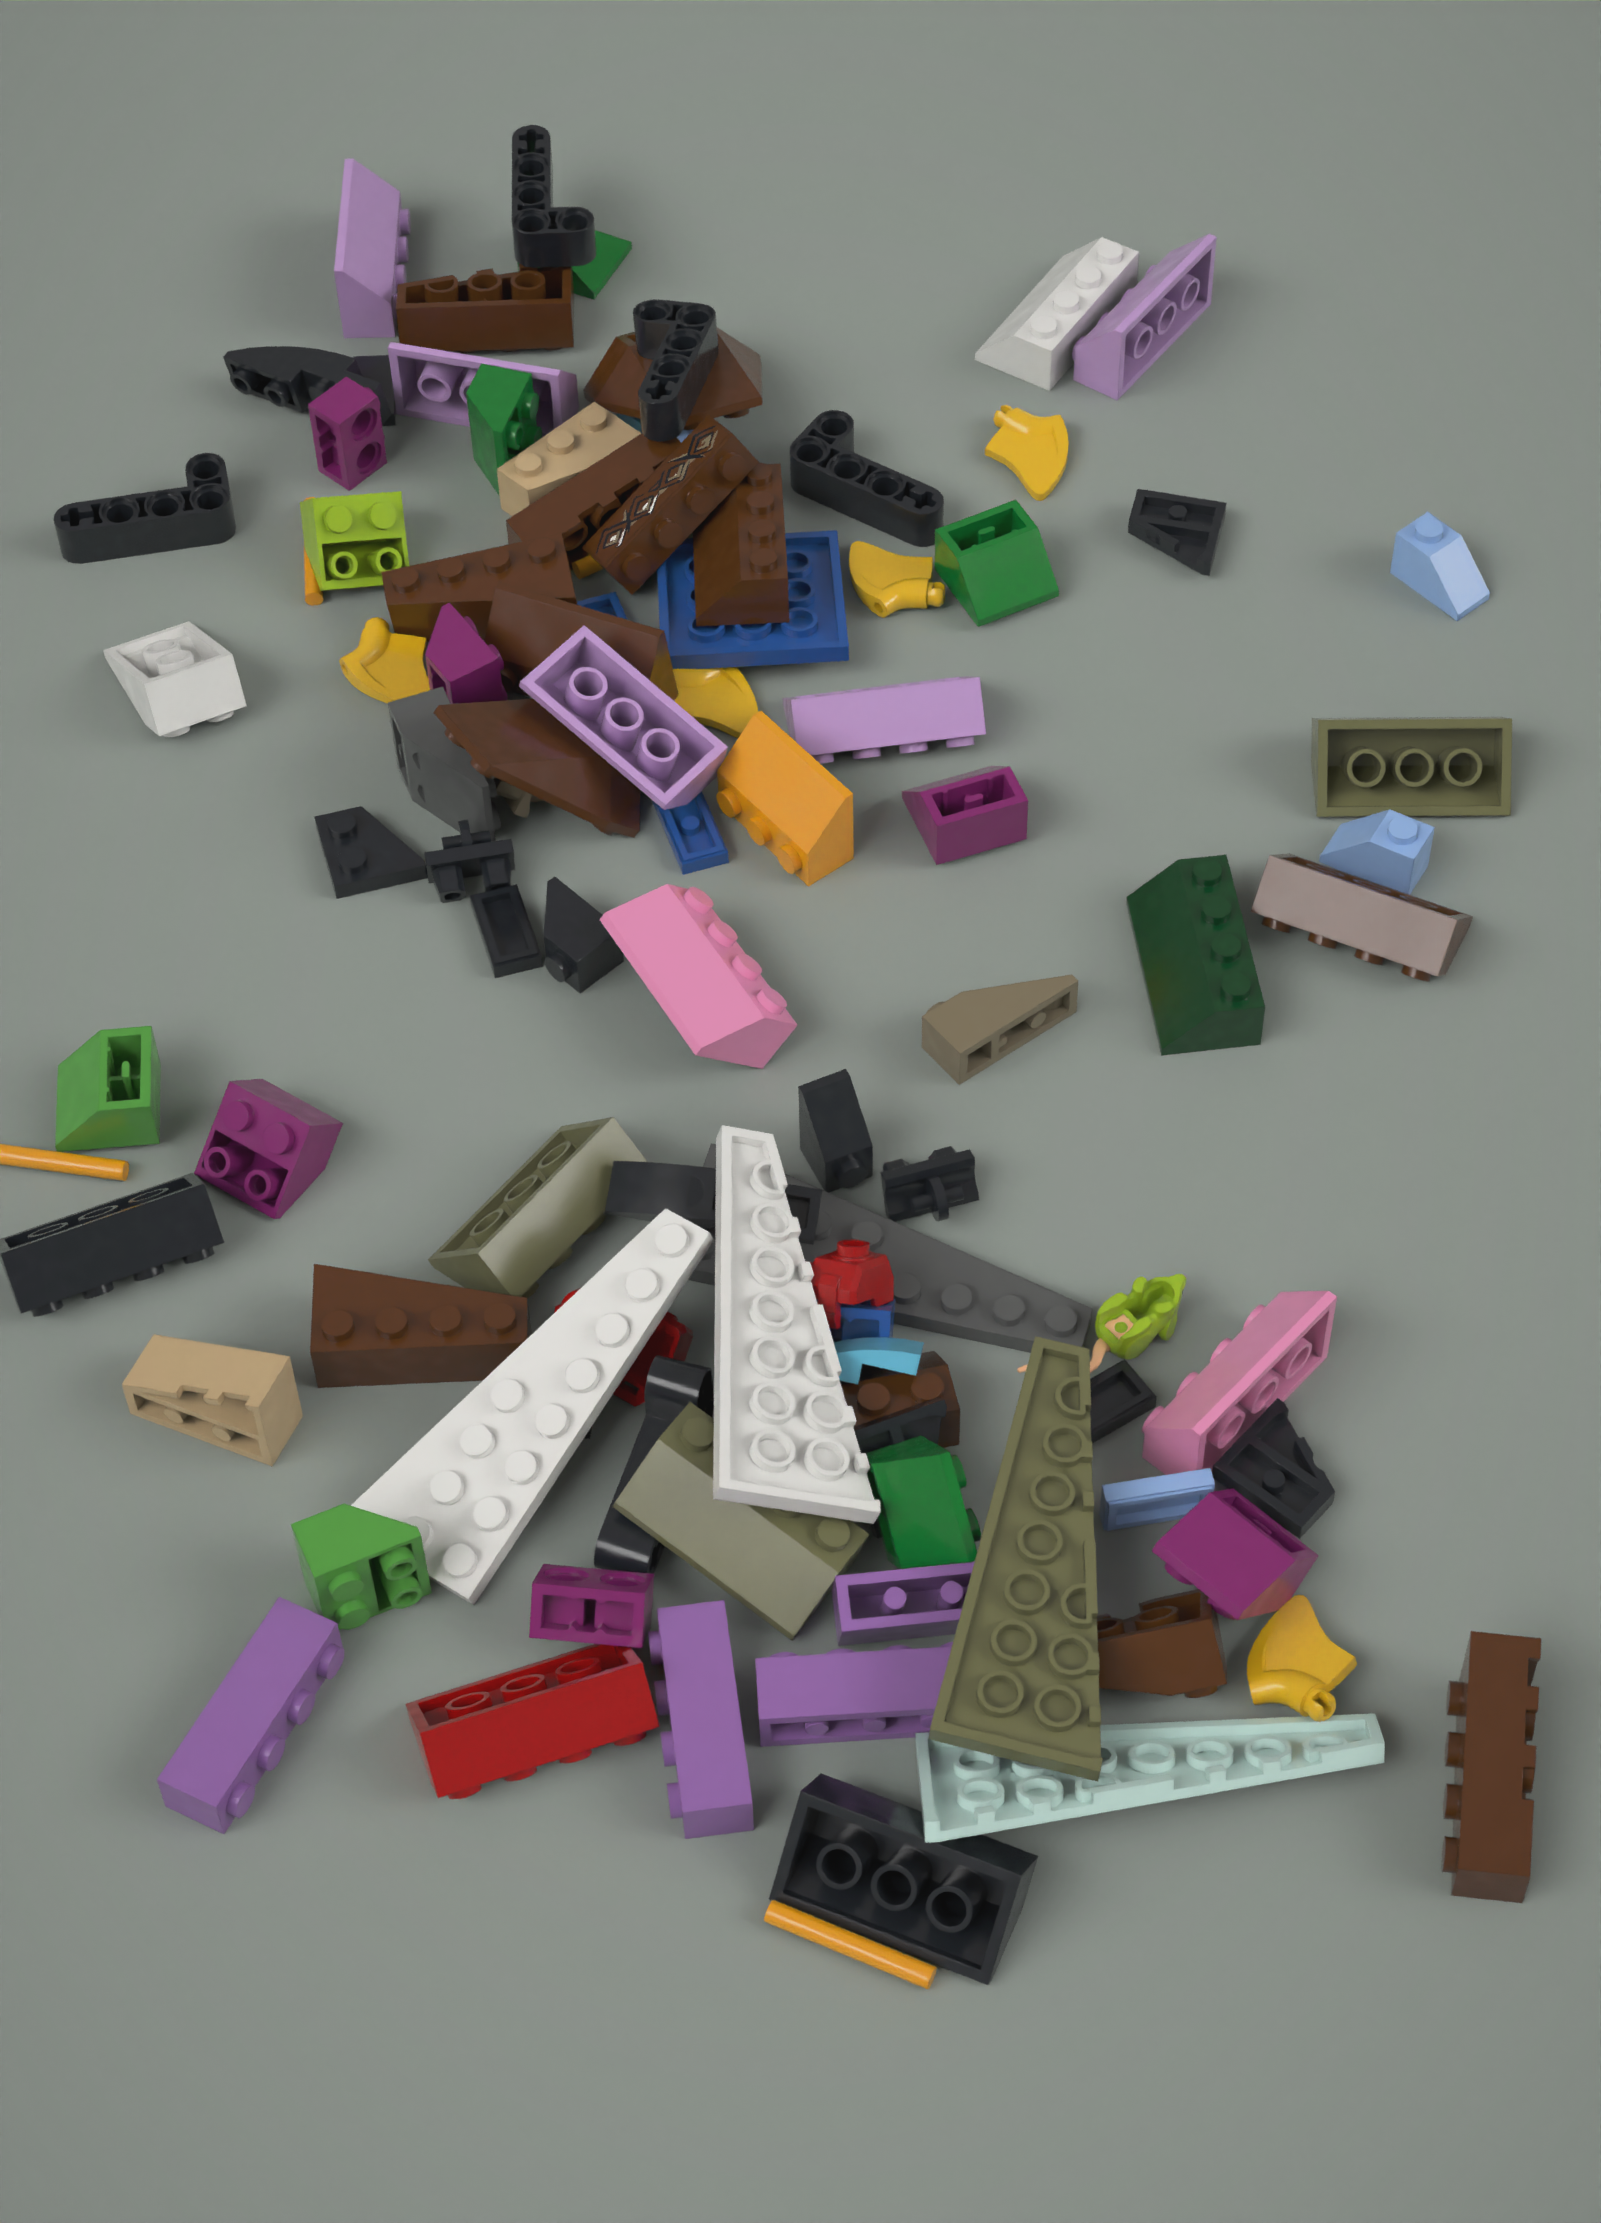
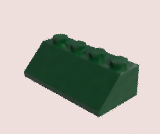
(1196, 958)

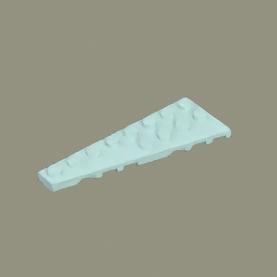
(1141, 1765)

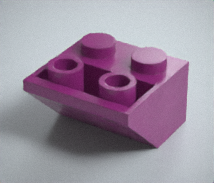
(463, 661)
(969, 812)
(266, 1146)
(1235, 1556)

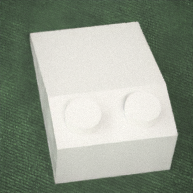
(177, 678)

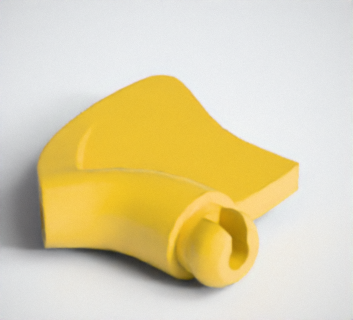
(1030, 448)
(893, 581)
(386, 663)
(716, 697)
(1297, 1662)

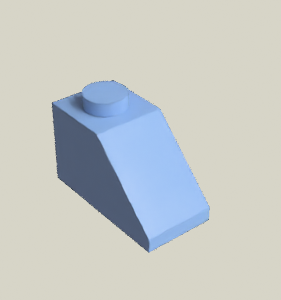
(1438, 566)
(1382, 849)

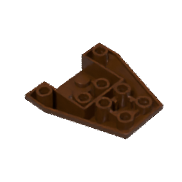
(728, 391)
(544, 758)

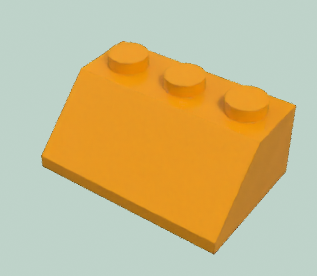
(787, 801)

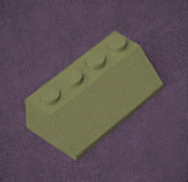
(1412, 766)
(538, 1211)
(762, 1556)

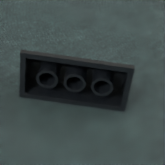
(110, 1243)
(871, 1872)

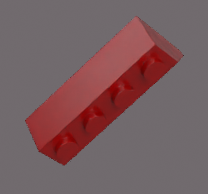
(532, 1718)

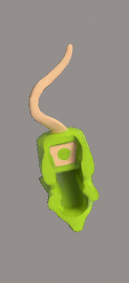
(1132, 1321)

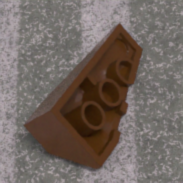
(1164, 1648)

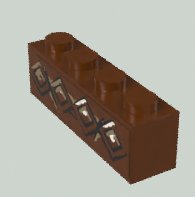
(670, 504)

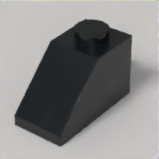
(576, 940)
(834, 1132)

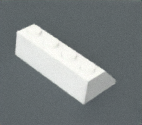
(1061, 308)

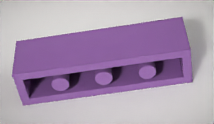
(899, 1603)
(848, 1694)
(252, 1716)
(704, 1720)

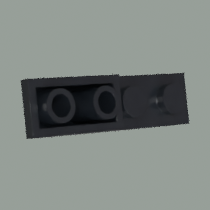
(295, 375)
(689, 1191)

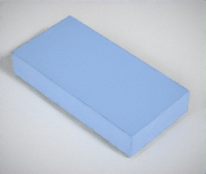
(1153, 1498)

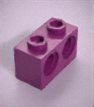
(348, 433)
(591, 1605)

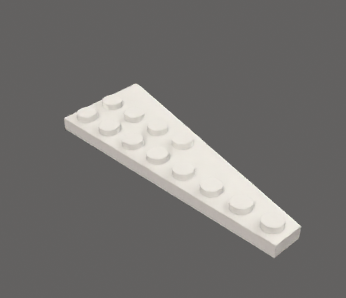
(777, 1388)
(509, 1439)

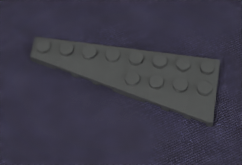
(938, 1284)

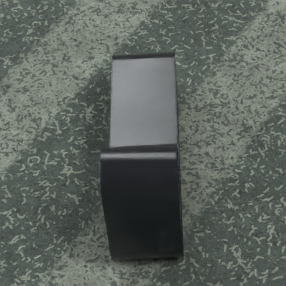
(543, 232)
(683, 351)
(836, 477)
(151, 520)
(667, 1392)

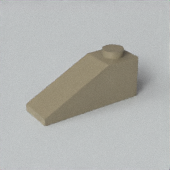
(994, 1021)

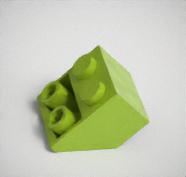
(354, 538)

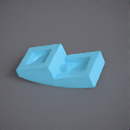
(881, 1352)

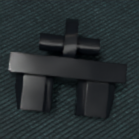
(469, 857)
(929, 1185)

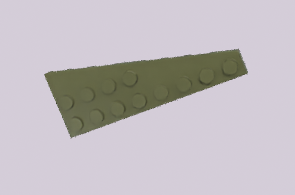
(1027, 1632)

